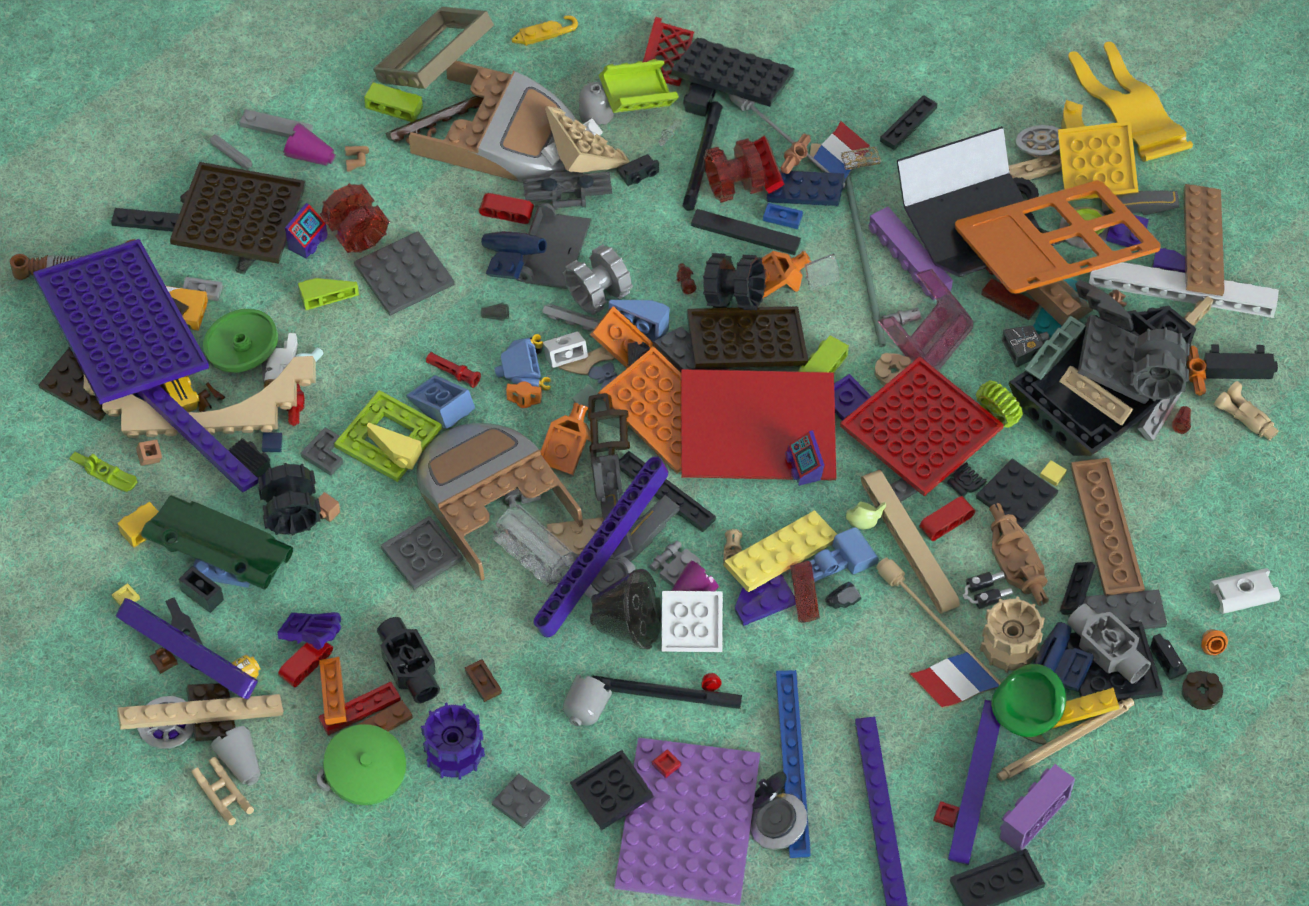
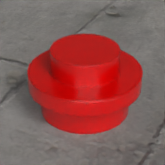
(711, 682)

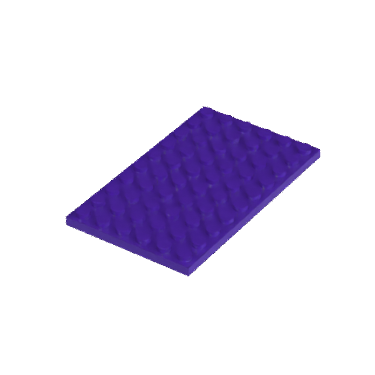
(120, 321)

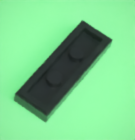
(1077, 587)

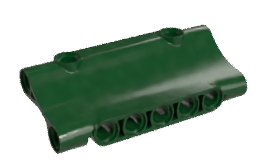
(218, 540)

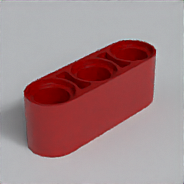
(506, 208)
(947, 518)
(303, 663)

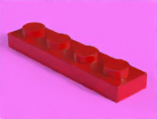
(771, 171)
(364, 706)

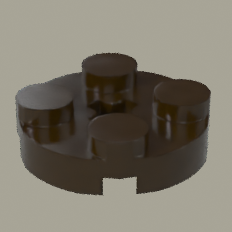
(1202, 679)

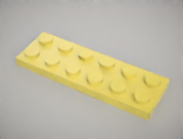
(780, 550)

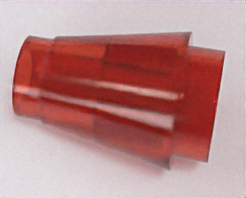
(1182, 421)

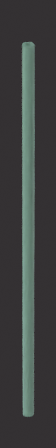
(865, 262)

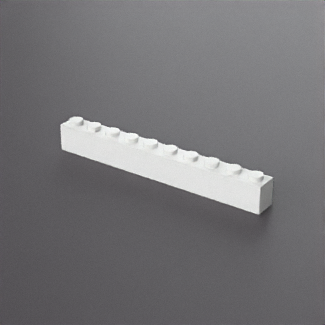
(1172, 286)

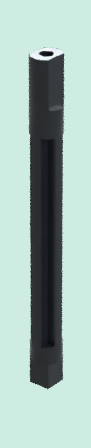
(699, 166)
(670, 692)

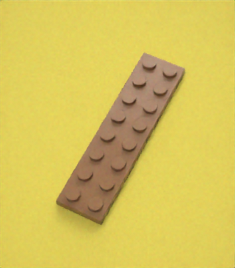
(1203, 240)
(1107, 527)

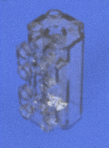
(534, 545)

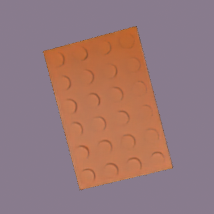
(653, 399)

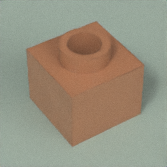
(150, 447)
(329, 507)

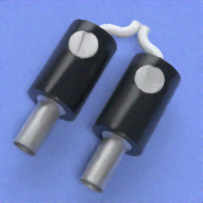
(984, 581)

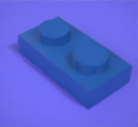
(783, 216)

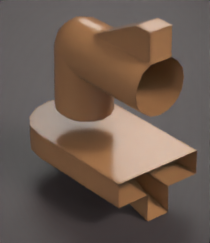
(360, 151)

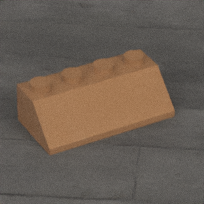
(1060, 301)

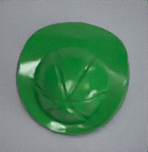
(1029, 700)

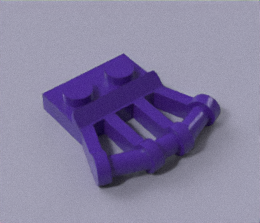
(311, 628)

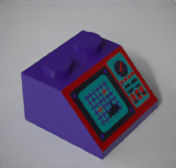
(305, 232)
(805, 459)

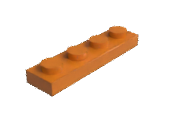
(332, 691)

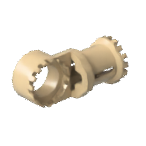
(728, 551)

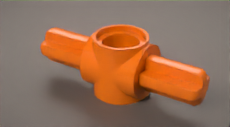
(1196, 371)

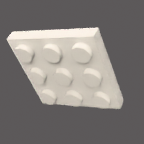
(692, 621)

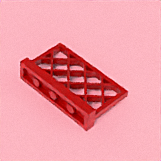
(653, 46)

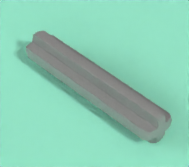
(231, 152)

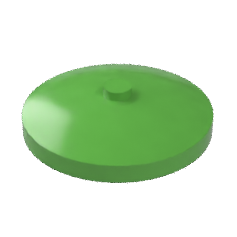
(240, 340)
(364, 764)

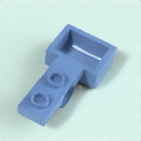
(850, 552)

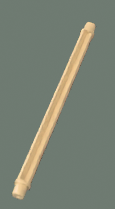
(1062, 741)

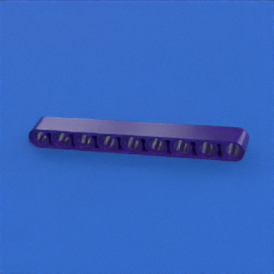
(187, 648)
(975, 786)

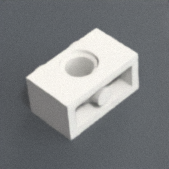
(565, 349)

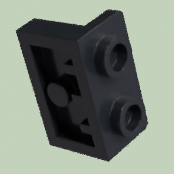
(638, 169)
(1167, 657)

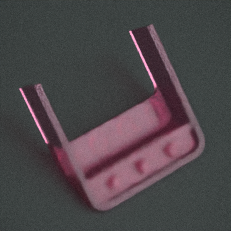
(939, 332)

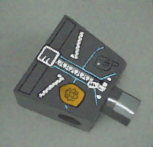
(1023, 343)

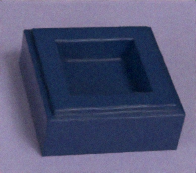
(272, 442)

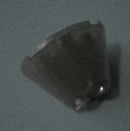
(629, 610)

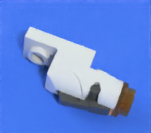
(279, 359)

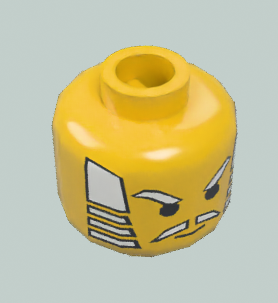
(248, 665)

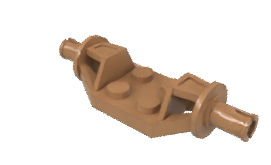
(1017, 555)

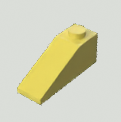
(398, 447)

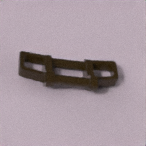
(594, 417)

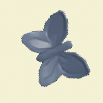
(604, 374)

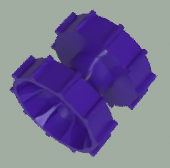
(449, 724)

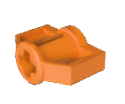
(524, 390)

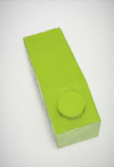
(321, 292)

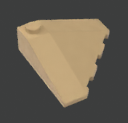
(580, 148)

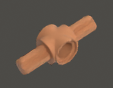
(795, 153)

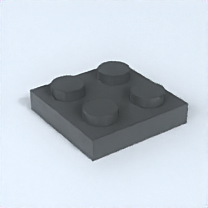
(521, 800)

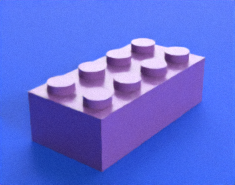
(1036, 807)

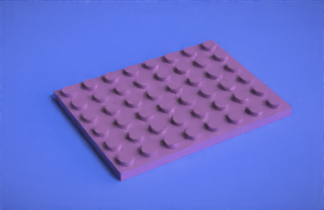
(694, 828)

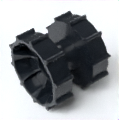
(723, 281)
(289, 499)

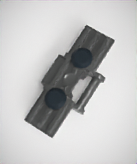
(561, 182)

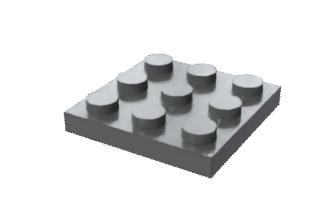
(421, 552)

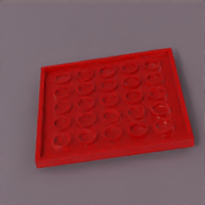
(921, 426)

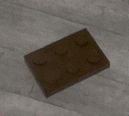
(209, 730)

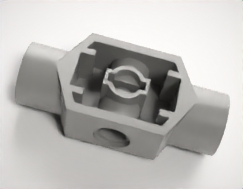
(1109, 642)

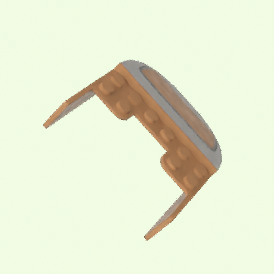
(506, 130)
(475, 467)

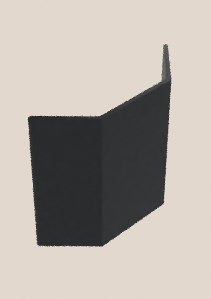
(953, 185)

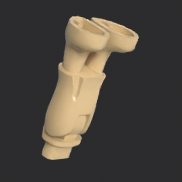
(1246, 413)

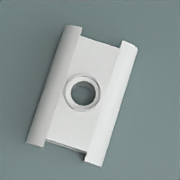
(1244, 590)

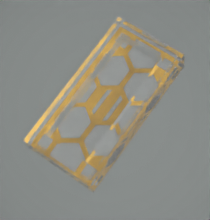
(860, 158)

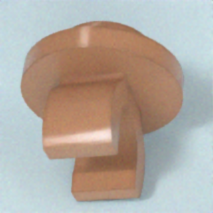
(1118, 296)

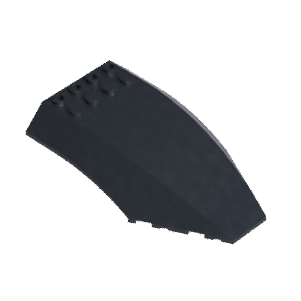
(1072, 419)

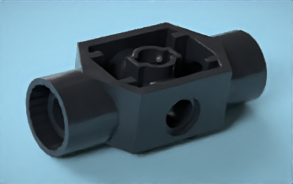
(408, 659)

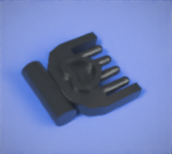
(963, 482)

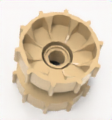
(1015, 618)

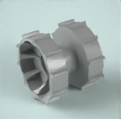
(607, 274)

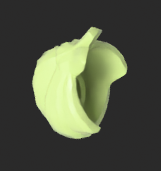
(864, 515)

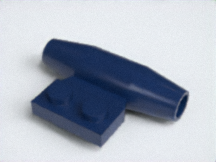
(510, 251)
(1068, 664)

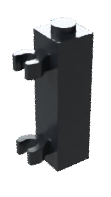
(1239, 365)

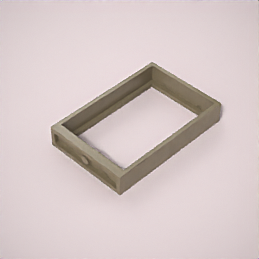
(473, 22)

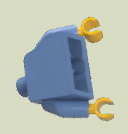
(521, 363)

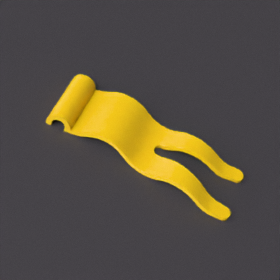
(1150, 125)

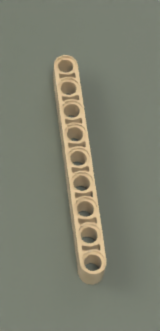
(911, 542)

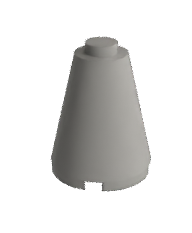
(238, 754)

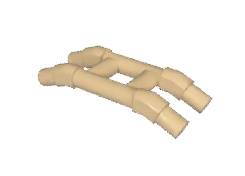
(224, 780)

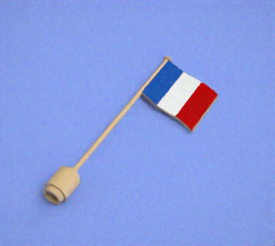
(954, 677)

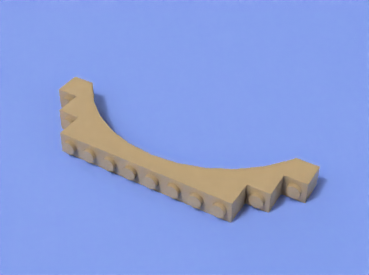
(254, 413)

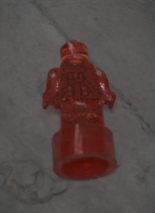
(684, 275)

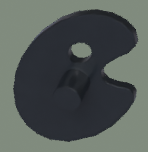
(769, 789)

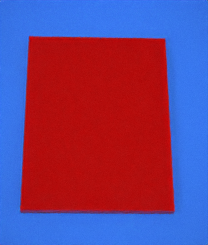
(745, 420)

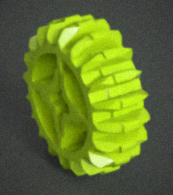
(999, 403)

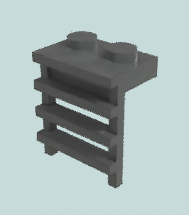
(606, 475)

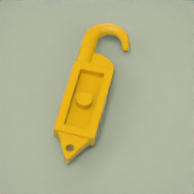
(544, 31)

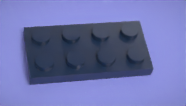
(809, 188)

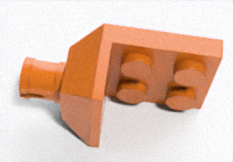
(783, 270)
(566, 440)

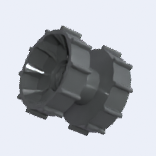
(1160, 364)

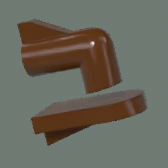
(203, 403)

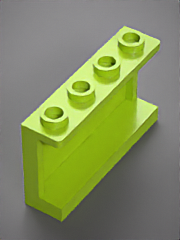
(636, 86)

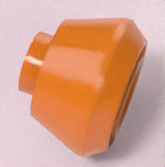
(1214, 642)

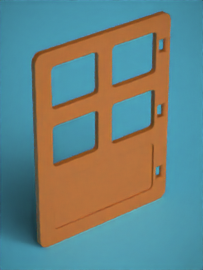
(1023, 254)

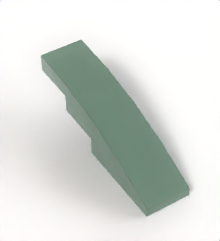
(1055, 348)

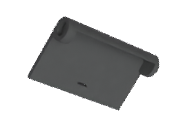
(562, 236)

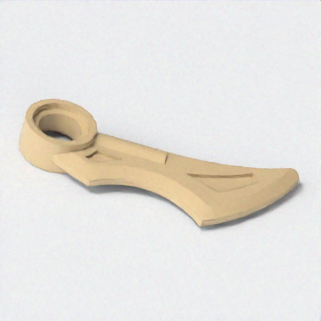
(584, 365)

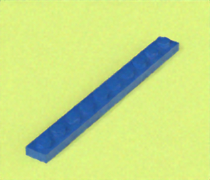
(792, 750)

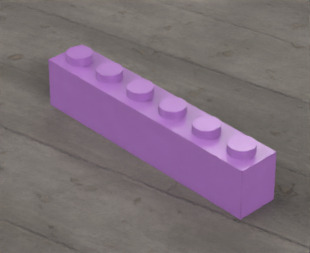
(905, 247)

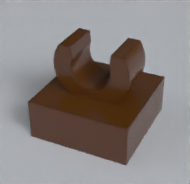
(163, 660)

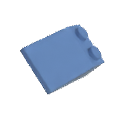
(646, 315)
(442, 400)

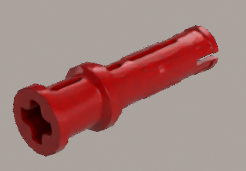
(460, 372)

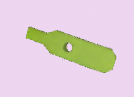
(112, 476)

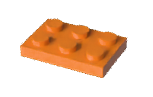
(616, 332)

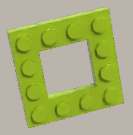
(381, 405)

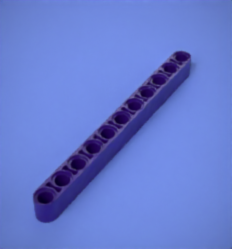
(601, 547)

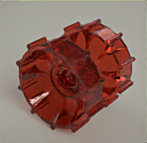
(744, 168)
(355, 218)

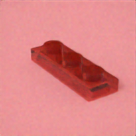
(1012, 301)
(804, 592)

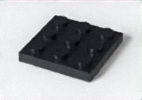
(1018, 492)
(611, 789)

